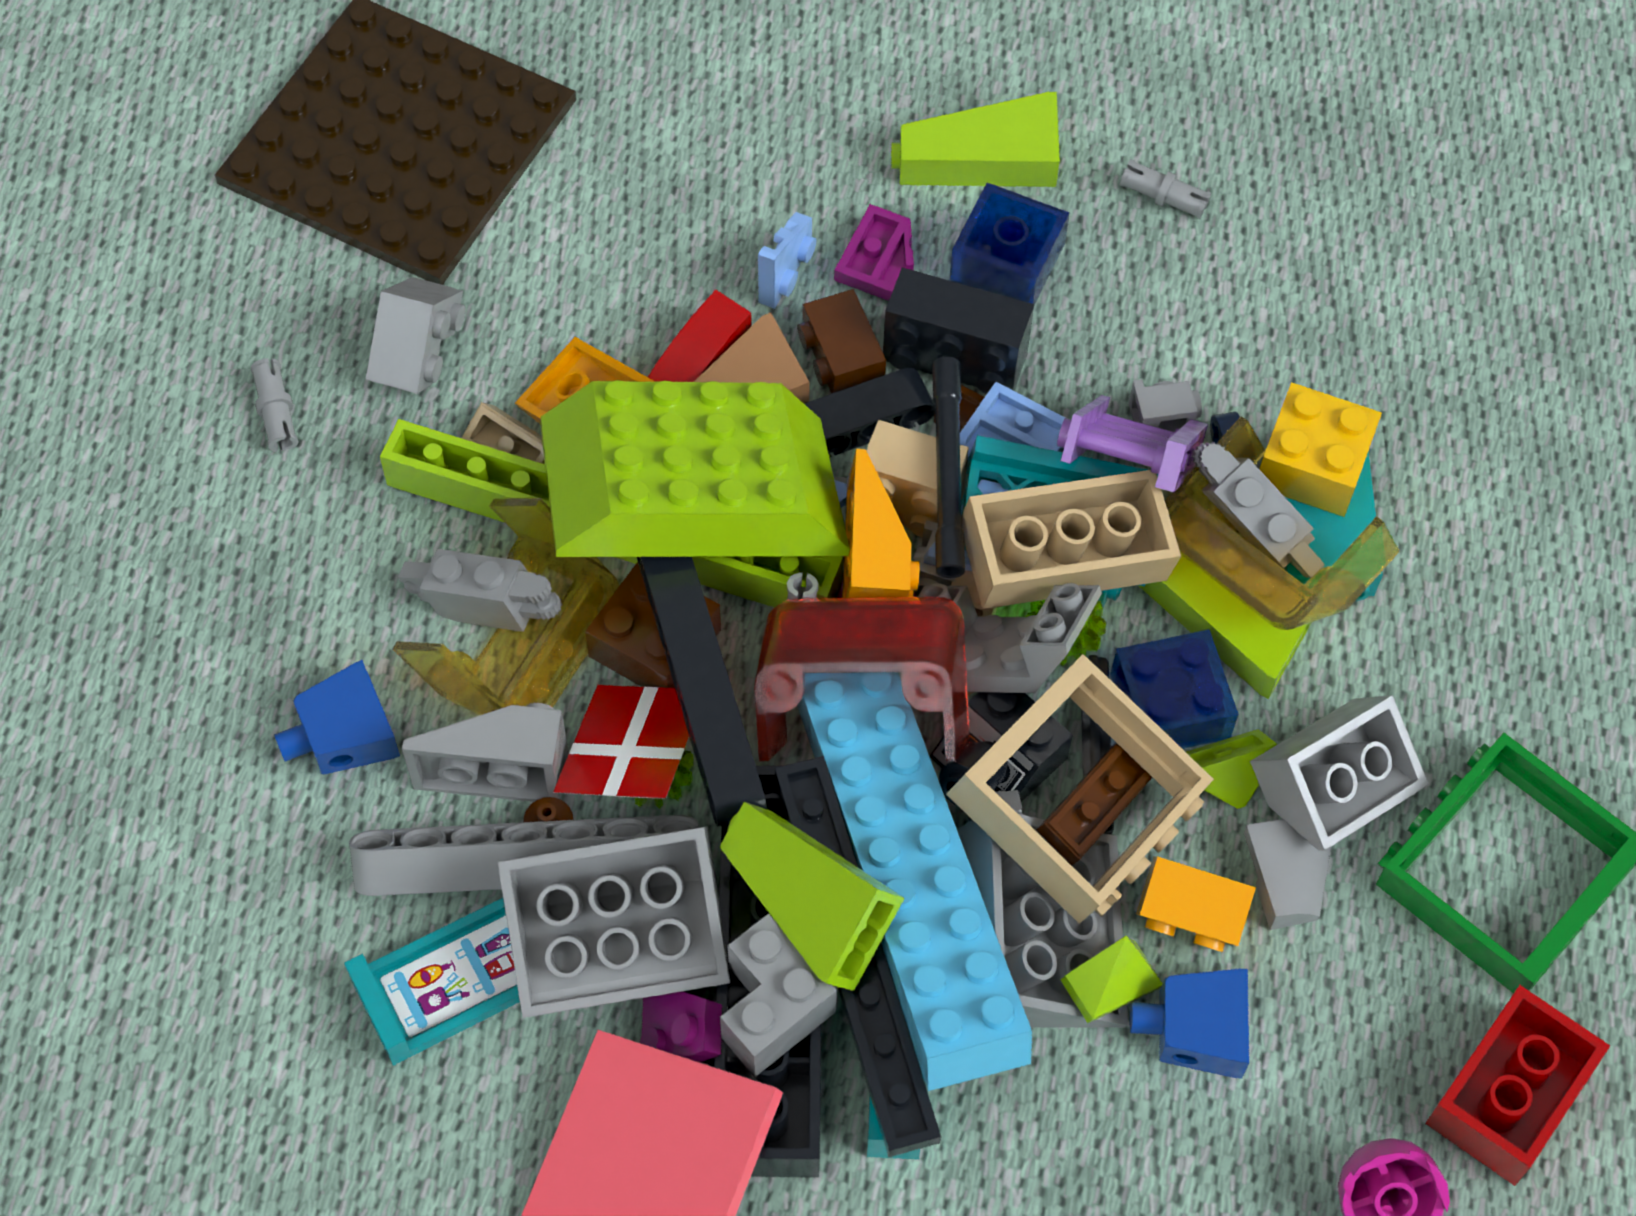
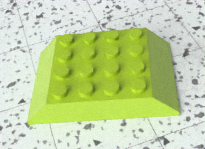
(689, 472)

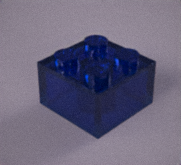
(1009, 244)
(1179, 687)

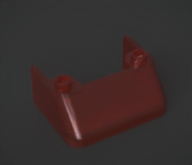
(864, 636)

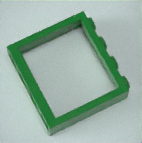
(1558, 797)

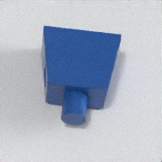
(340, 723)
(1200, 1021)

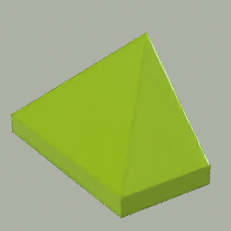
(1231, 767)
(1111, 980)

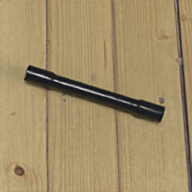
(949, 533)

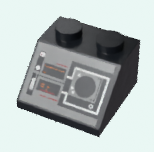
(991, 717)

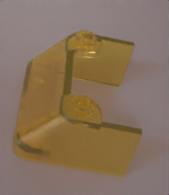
(1251, 576)
(532, 663)

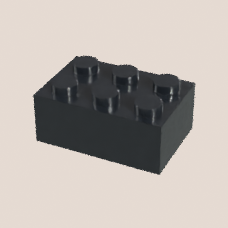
(949, 319)

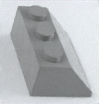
(1341, 771)

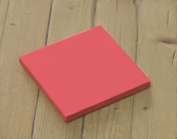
(652, 1137)

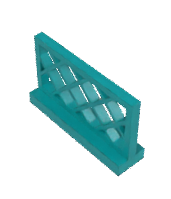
(1030, 466)

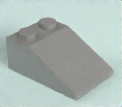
(492, 755)

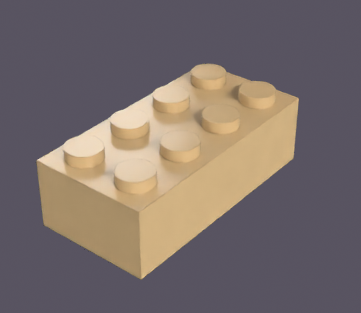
(1069, 532)

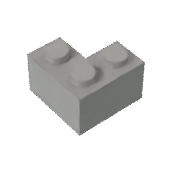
(409, 332)
(783, 997)

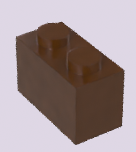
(841, 341)

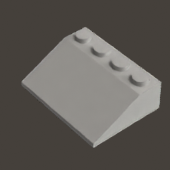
(614, 921)
(1039, 934)

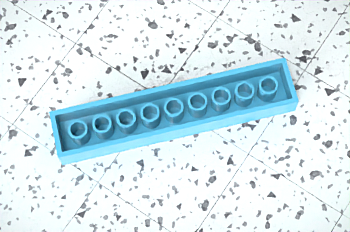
(901, 831)

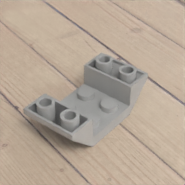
(1019, 651)

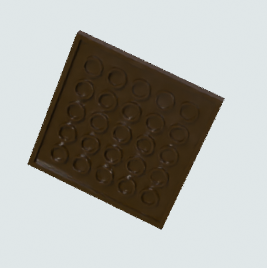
(397, 139)

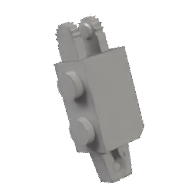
(1257, 508)
(481, 589)

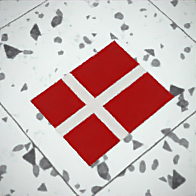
(626, 744)

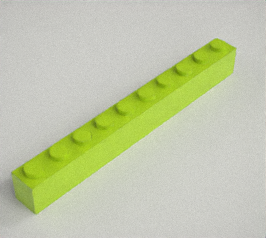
(475, 474)

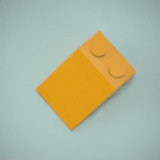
(570, 372)
(878, 543)

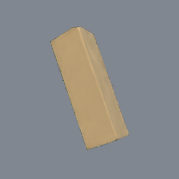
(503, 432)

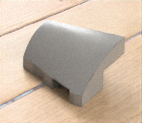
(1288, 873)

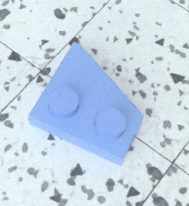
(778, 267)
(1013, 419)

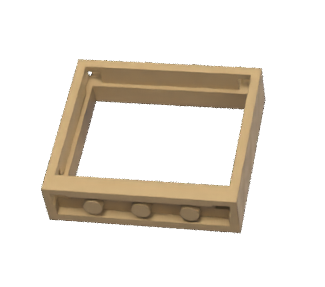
(1138, 737)

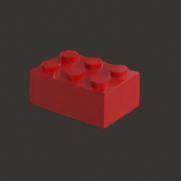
(1518, 1085)

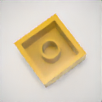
(1319, 448)

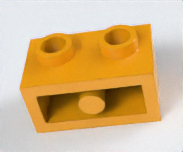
(1194, 902)

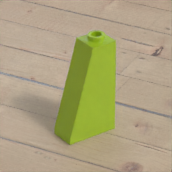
(993, 143)
(1239, 634)
(813, 894)

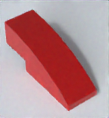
(702, 339)

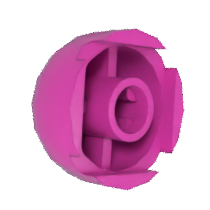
(1392, 1180)

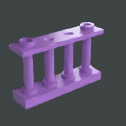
(1162, 450)

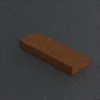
(1094, 804)

